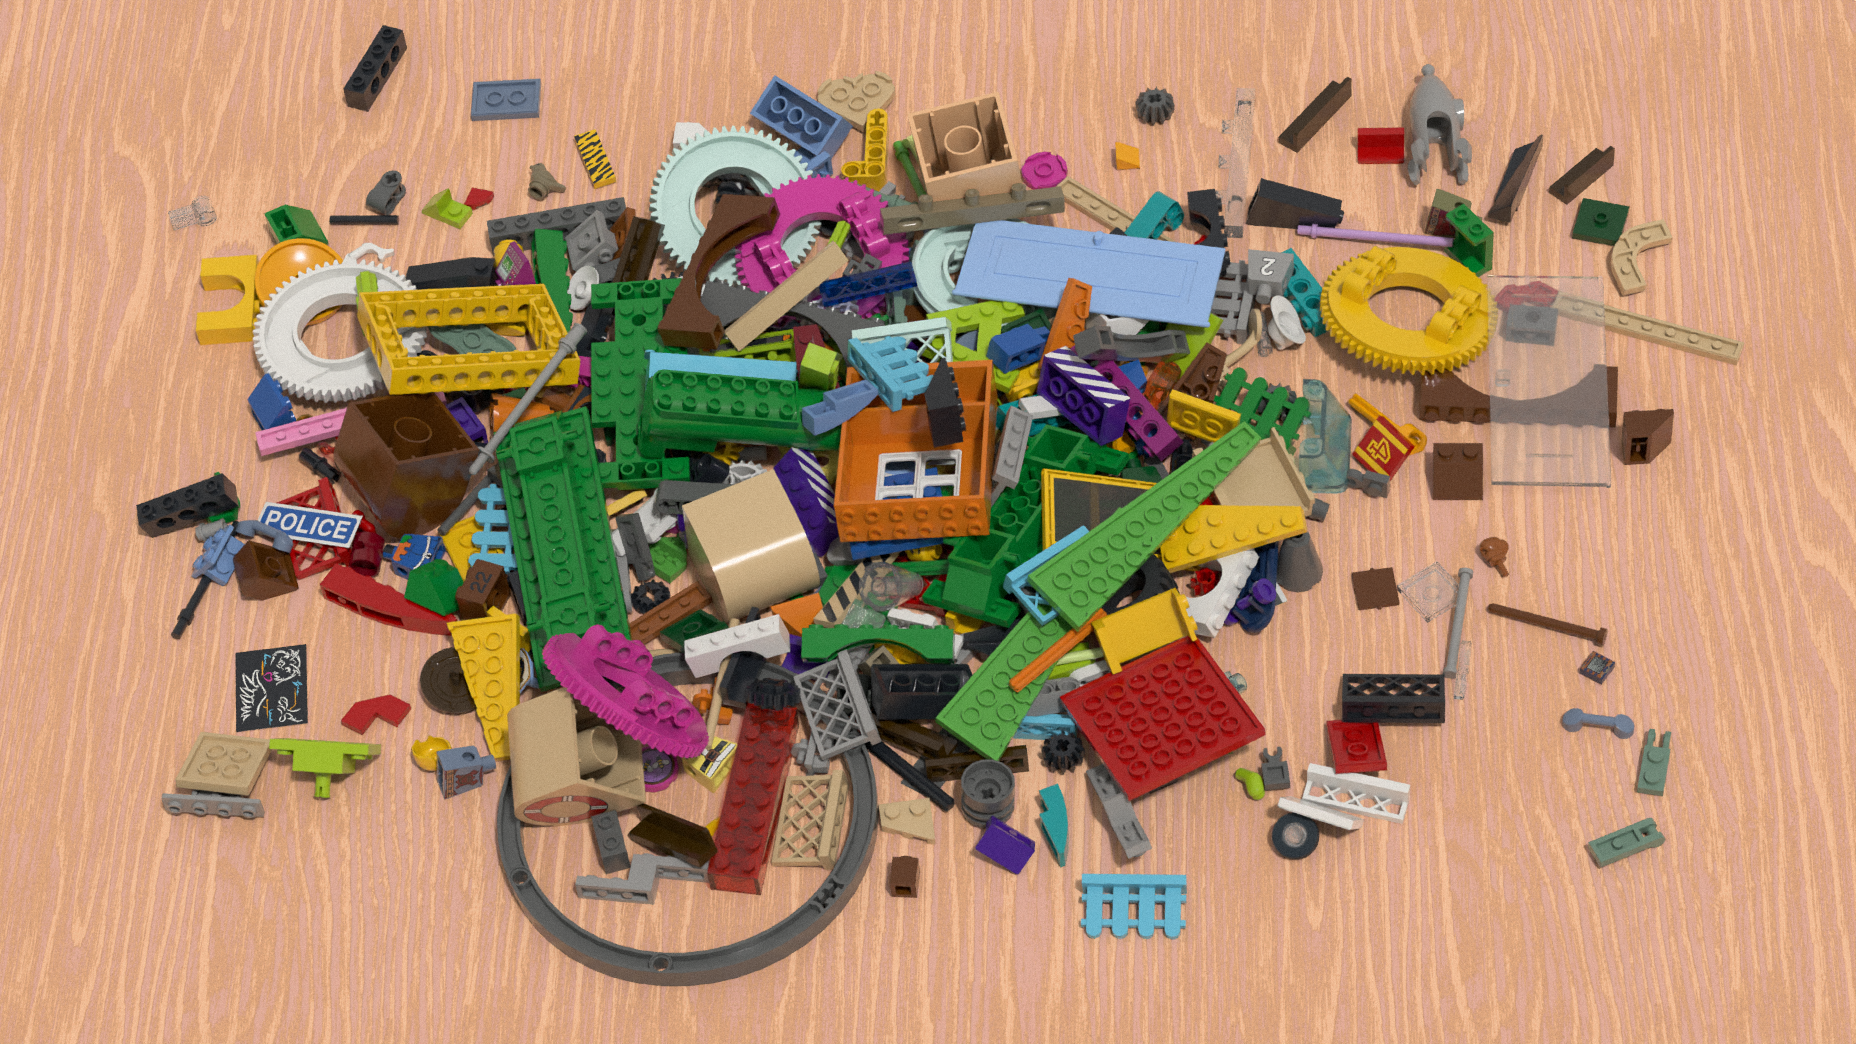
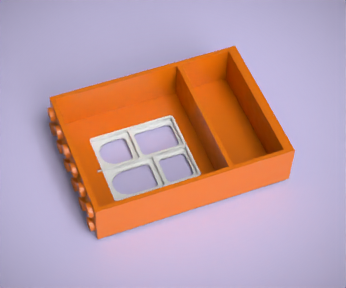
(886, 436)

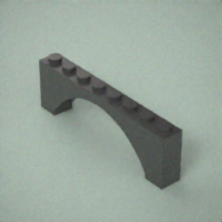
(734, 302)

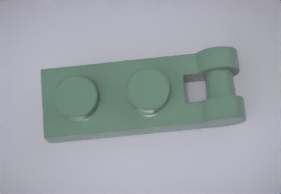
(1626, 842)

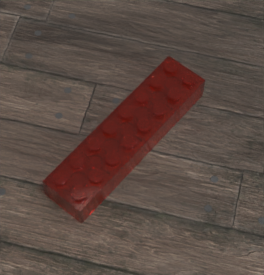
(753, 800)

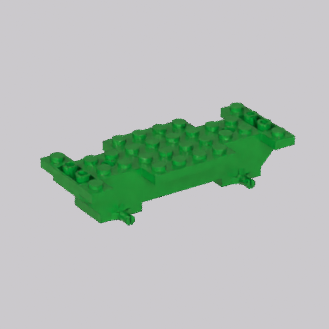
(620, 380)
(1015, 533)

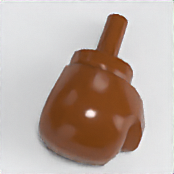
(1495, 552)

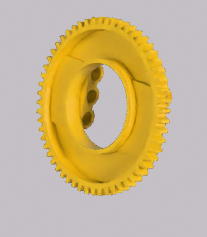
(1449, 340)

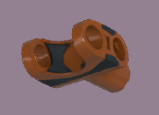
(562, 402)

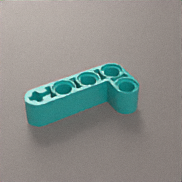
(1155, 216)

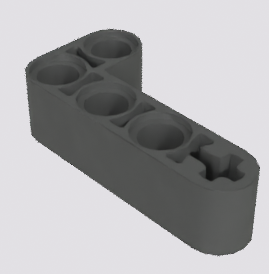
(674, 494)

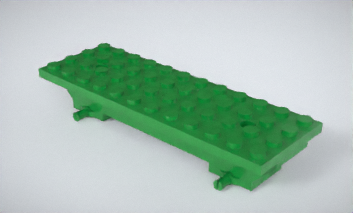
(560, 531)

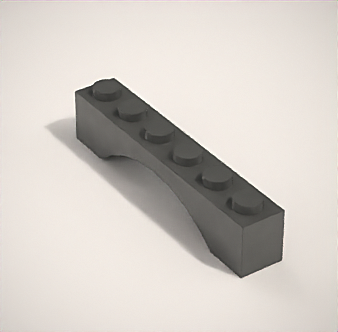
(1103, 344)

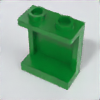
(1472, 241)

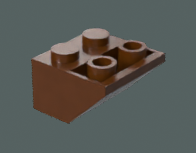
(1646, 434)

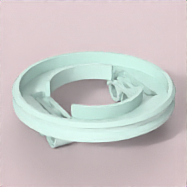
(942, 253)

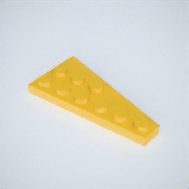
(1227, 530)
(492, 671)

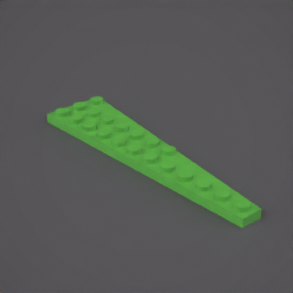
(1104, 559)
(986, 708)

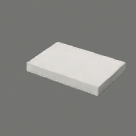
(1320, 813)

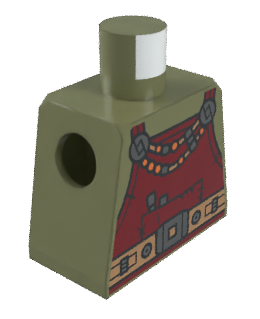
(1441, 205)

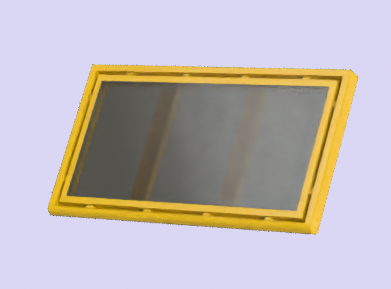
(1085, 500)

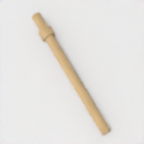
(717, 700)

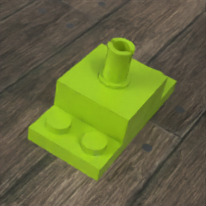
(324, 758)

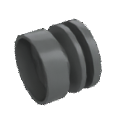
(987, 791)

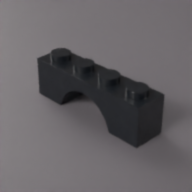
(1204, 213)

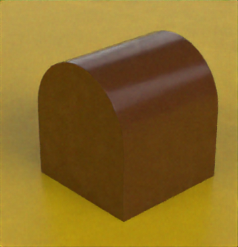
(405, 460)

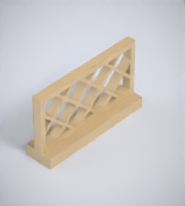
(830, 826)

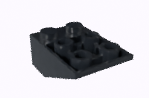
(944, 407)

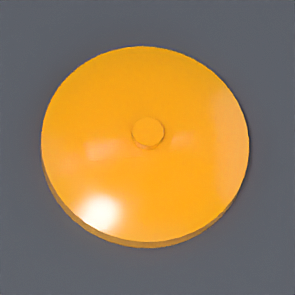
(287, 260)

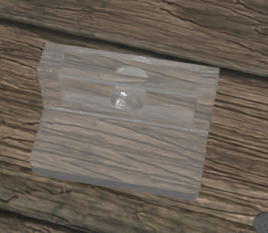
(859, 615)

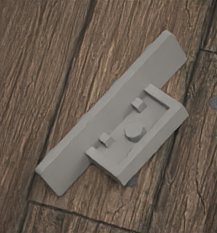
(211, 802)

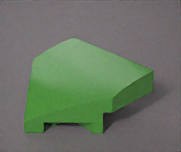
(669, 557)

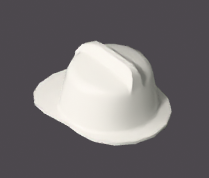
(1285, 325)

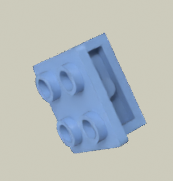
(218, 556)

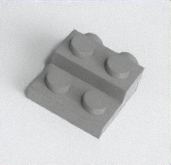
(591, 242)

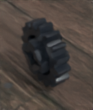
(772, 694)

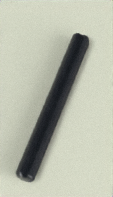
(912, 775)

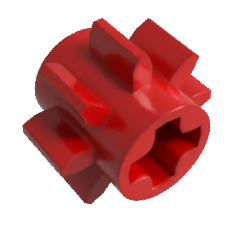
(1204, 581)

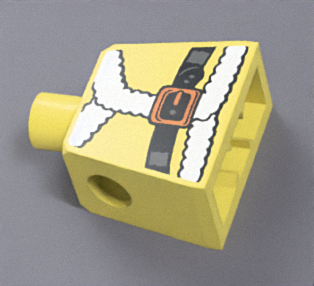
(712, 765)

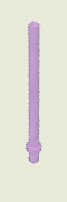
(1315, 231)

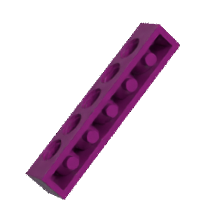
(1166, 438)

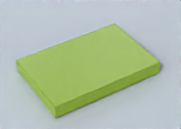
(1196, 339)

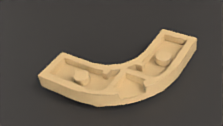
(1628, 248)

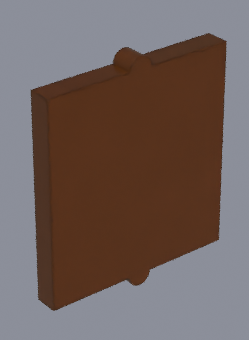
(1375, 588)

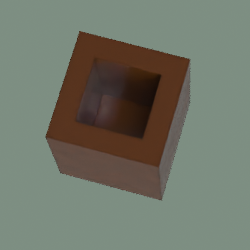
(904, 877)

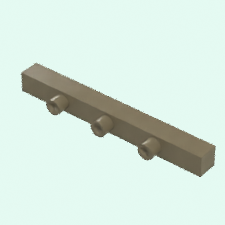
(972, 209)

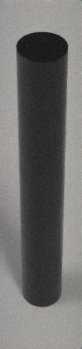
(363, 219)

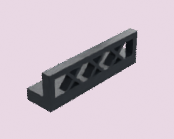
(741, 671)

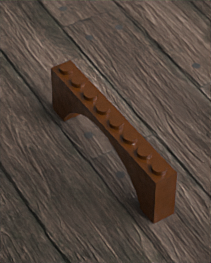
(734, 221)
(1450, 399)

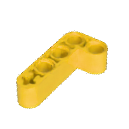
(874, 169)

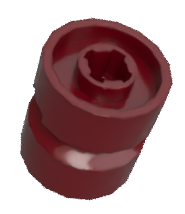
(367, 553)

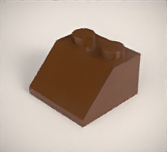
(1457, 471)
(264, 571)

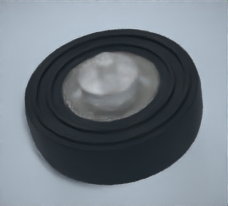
(1295, 836)

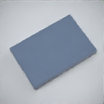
(506, 99)

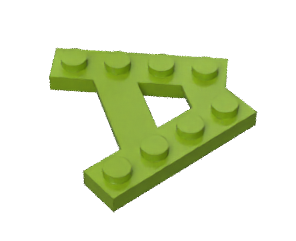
(988, 319)

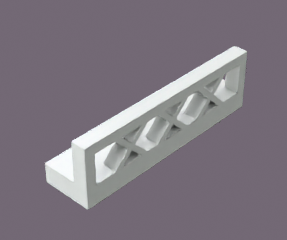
(1358, 788)

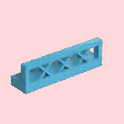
(1042, 726)

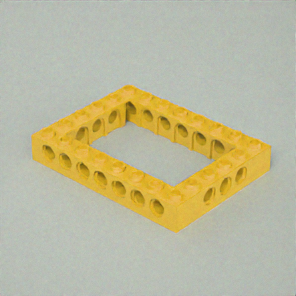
(384, 313)

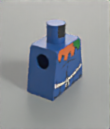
(413, 552)

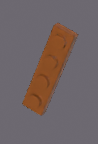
(669, 612)

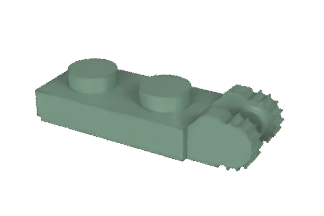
(1654, 765)

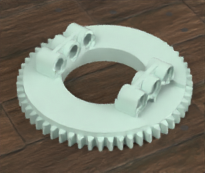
(713, 155)

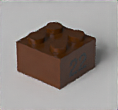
(483, 588)

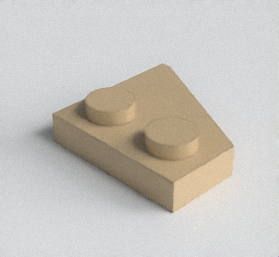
(908, 819)

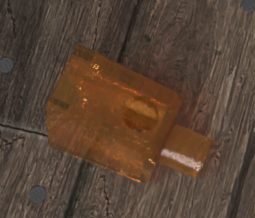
(1162, 379)

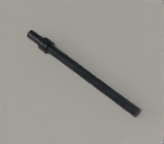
(187, 615)

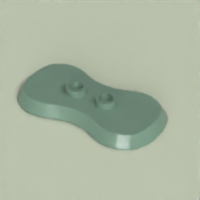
(472, 338)

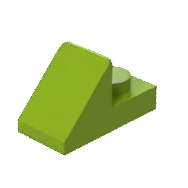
(447, 210)

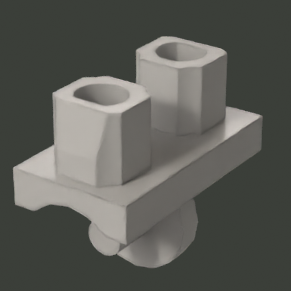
(810, 753)

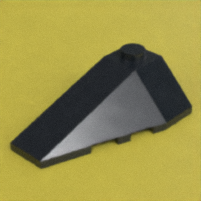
(454, 273)

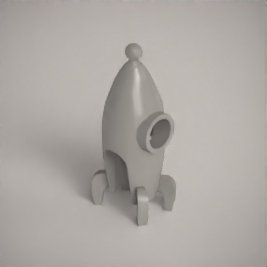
(1437, 119)

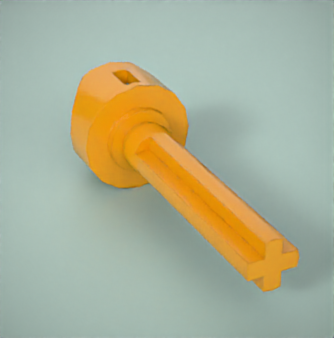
(1407, 430)

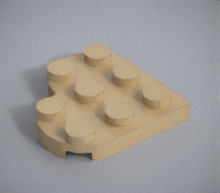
(857, 96)

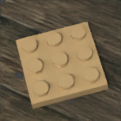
(224, 763)

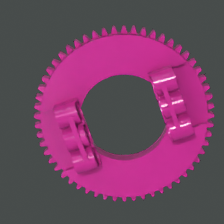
(767, 265)
(648, 705)

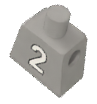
(1269, 273)

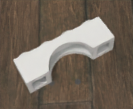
(761, 636)

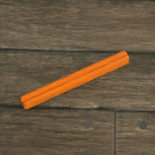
(1052, 654)

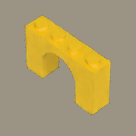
(236, 323)

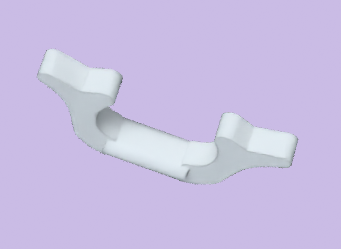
(370, 248)

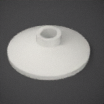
(581, 287)

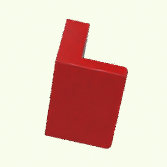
(1381, 145)

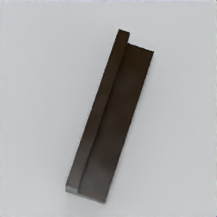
(639, 250)
(953, 767)

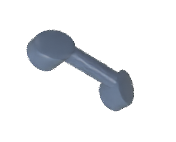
(281, 541)
(1574, 719)

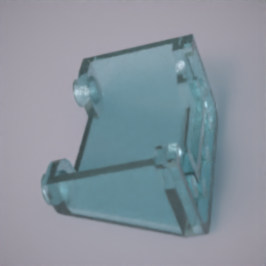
(1327, 458)

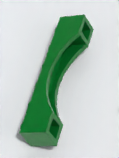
(932, 645)

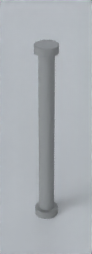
(1465, 575)

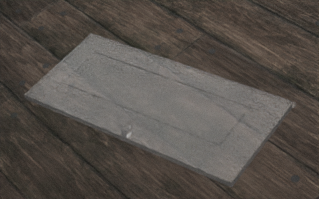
(1548, 381)

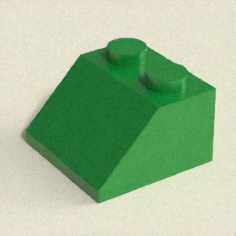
(434, 586)

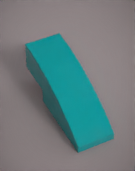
(1055, 822)

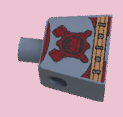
(461, 770)

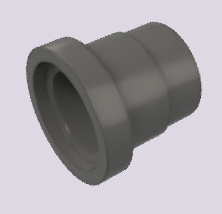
(1319, 510)

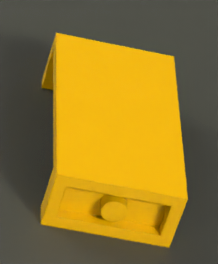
(1143, 627)

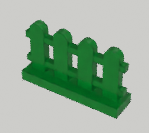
(1276, 403)

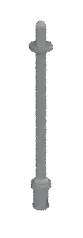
(566, 346)

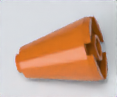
(504, 406)

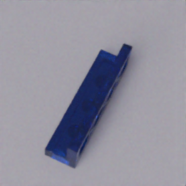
(867, 284)

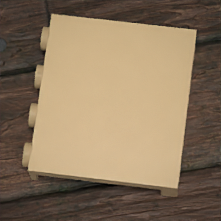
(1265, 479)

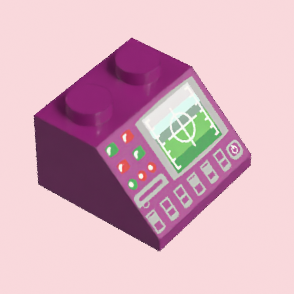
(514, 268)

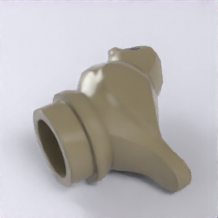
(543, 182)

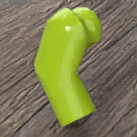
(1253, 782)

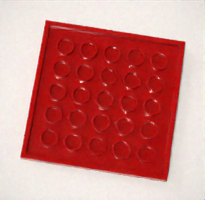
(1162, 716)

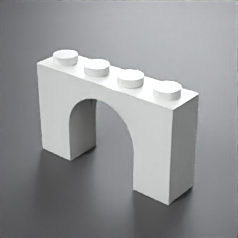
(1212, 609)

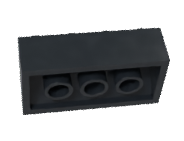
(915, 689)

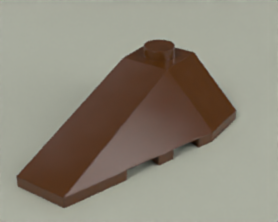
(1199, 381)

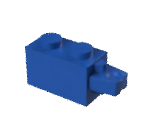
(1017, 347)

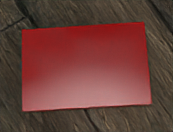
(1356, 746)

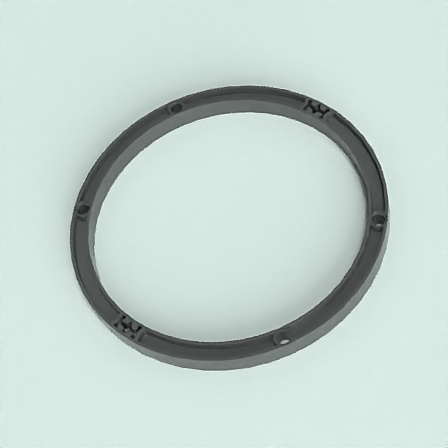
(721, 962)

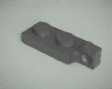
(636, 545)

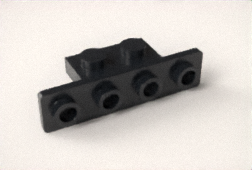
(595, 323)

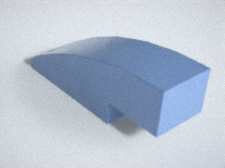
(838, 406)

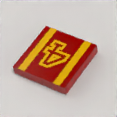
(1383, 448)

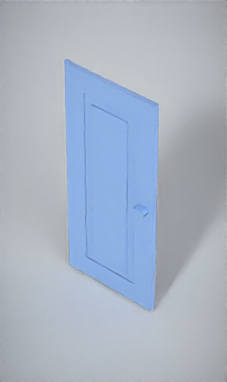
(1126, 272)

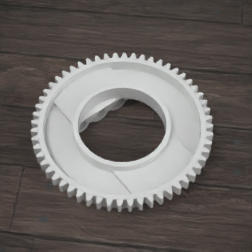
(292, 307)

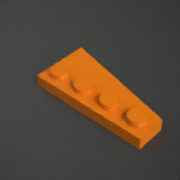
(1069, 316)

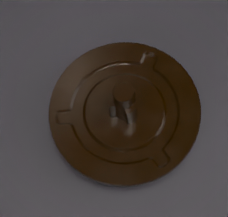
(445, 684)

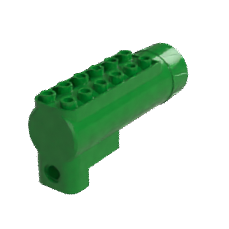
(706, 408)

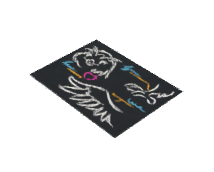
(271, 688)

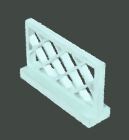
(911, 331)

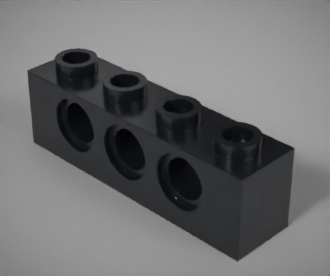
(375, 68)
(187, 505)

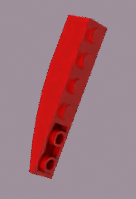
(381, 602)

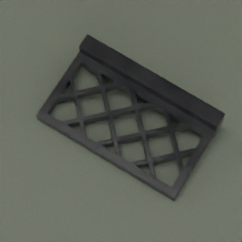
(1398, 708)

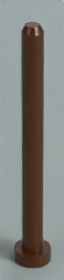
(1599, 635)

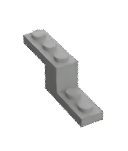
(1119, 812)
(642, 879)

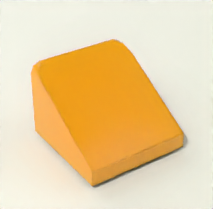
(1126, 156)

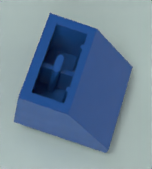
(269, 405)

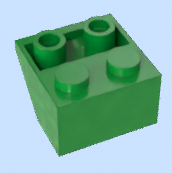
(293, 223)

